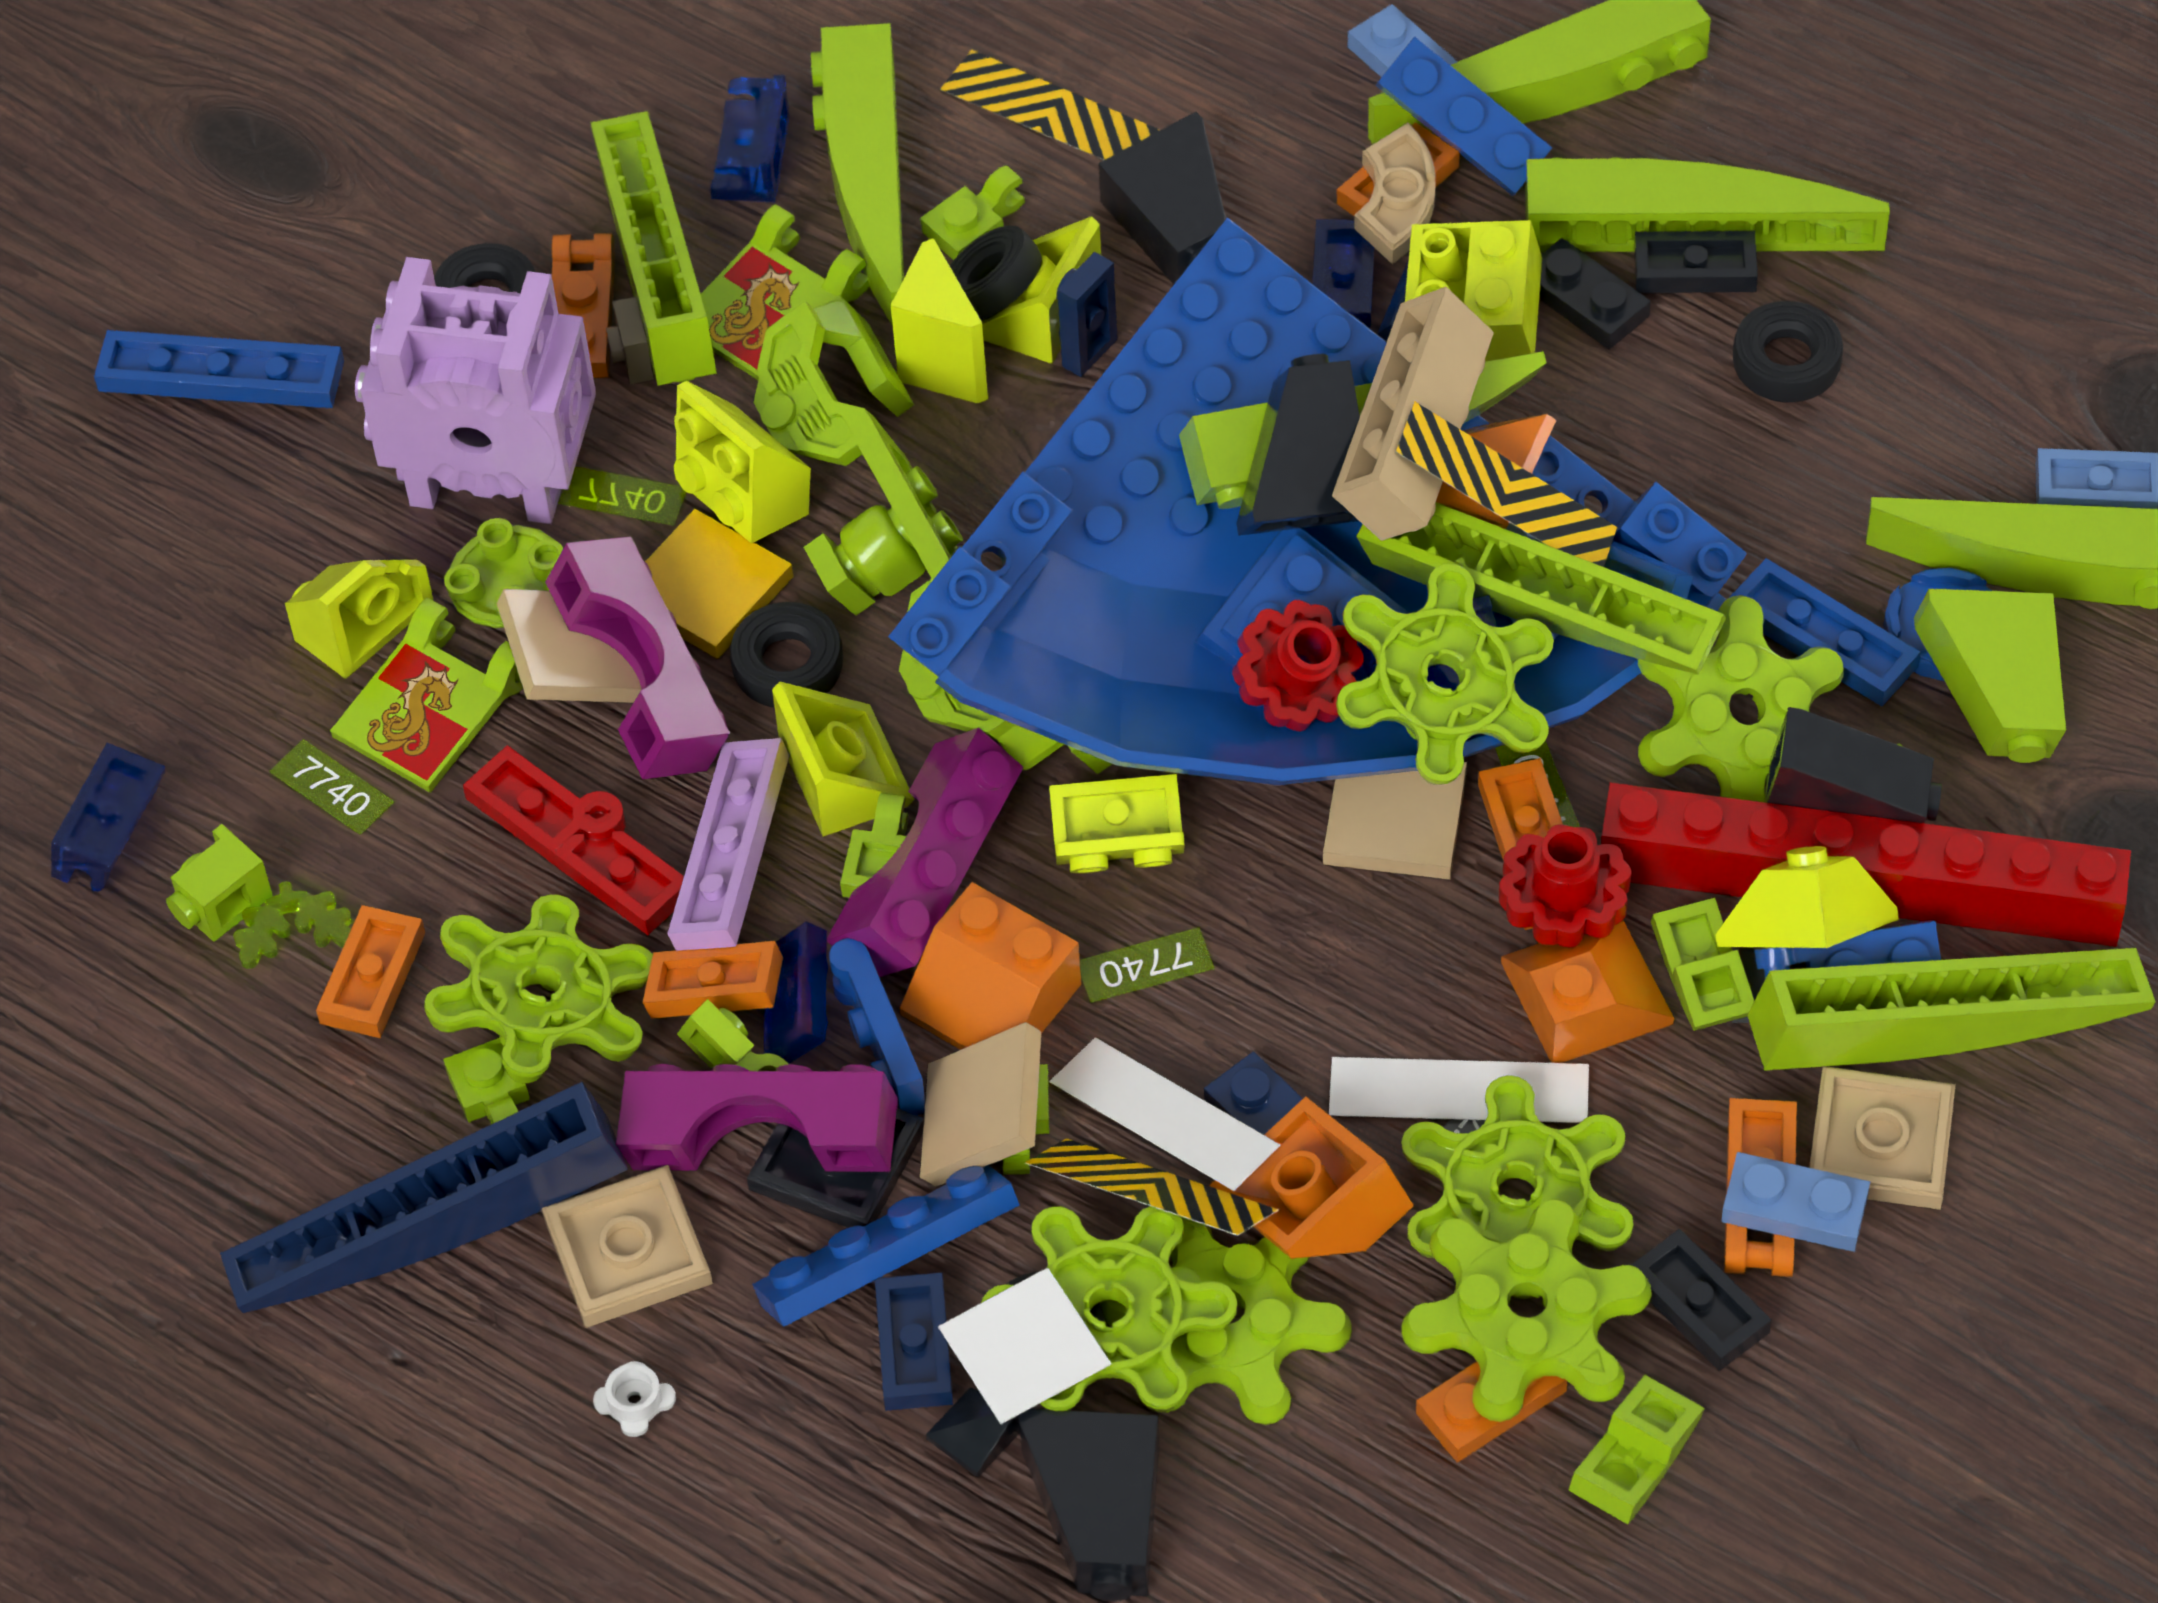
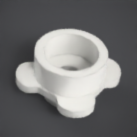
(631, 1380)

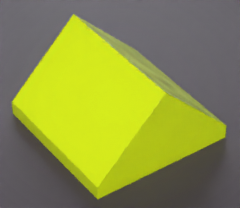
(1032, 320)
(938, 330)
(836, 755)

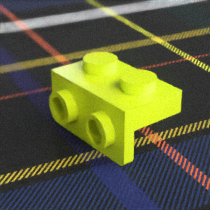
(1117, 821)

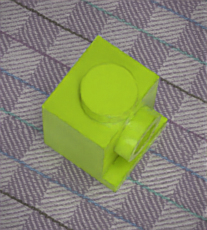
(218, 885)

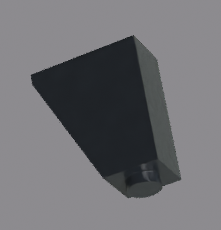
(1165, 194)
(1301, 449)
(1849, 771)
(1098, 1493)

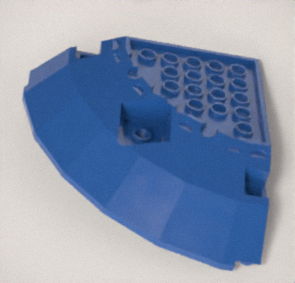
(1132, 597)

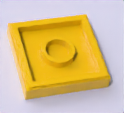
(714, 580)

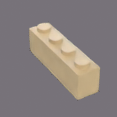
(1430, 359)

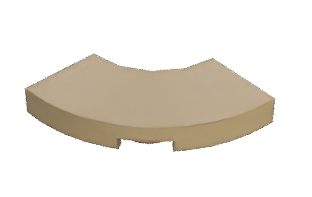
(1401, 192)

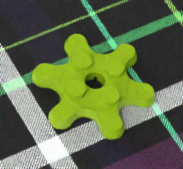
(1453, 636)
(1702, 723)
(546, 955)
(1520, 1147)
(1139, 1277)
(1274, 1321)
(1517, 1348)

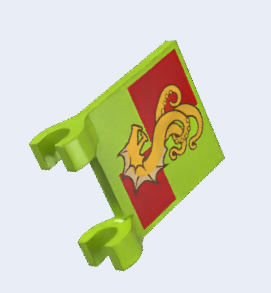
(767, 285)
(425, 702)

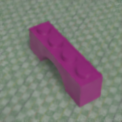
(611, 596)
(958, 802)
(680, 1114)

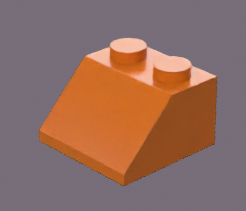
(990, 971)

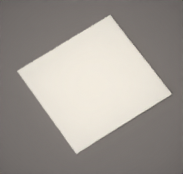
(1024, 1345)

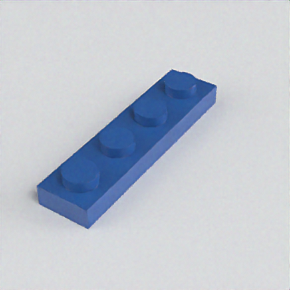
(219, 369)
(869, 1252)

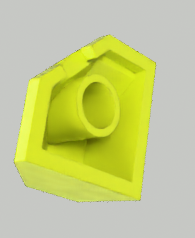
(356, 609)
(1807, 904)

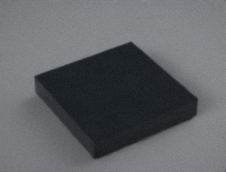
(794, 1176)

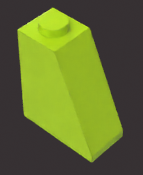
(1999, 665)

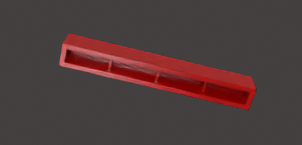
(1922, 867)

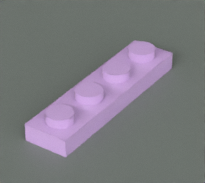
(728, 845)

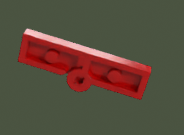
(578, 837)

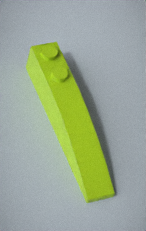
(1575, 61)
(863, 146)
(1607, 200)
(654, 249)
(1224, 442)
(2028, 547)
(1554, 588)
(1939, 1005)

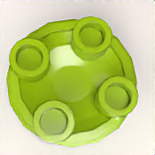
(499, 560)

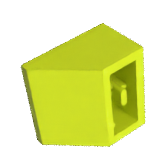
(1489, 269)
(737, 466)

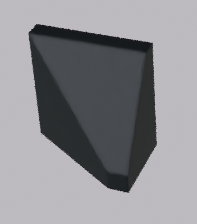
(972, 1433)

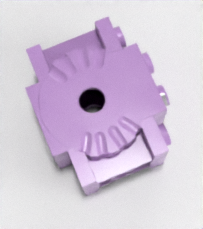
(477, 390)

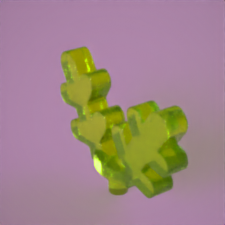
(269, 920)

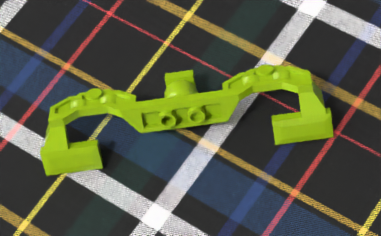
(882, 545)

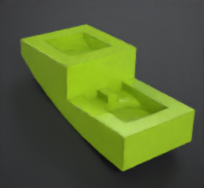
(1705, 976)
(1637, 1449)

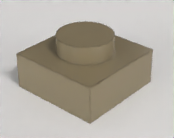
(629, 341)

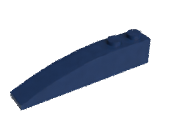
(432, 1203)

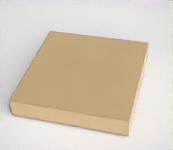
(560, 661)
(1394, 824)
(981, 1103)
(1885, 1134)
(627, 1246)

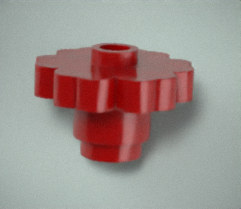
(1296, 664)
(1564, 886)

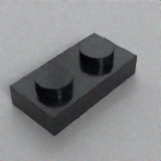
(1695, 261)
(1590, 295)
(1702, 1300)

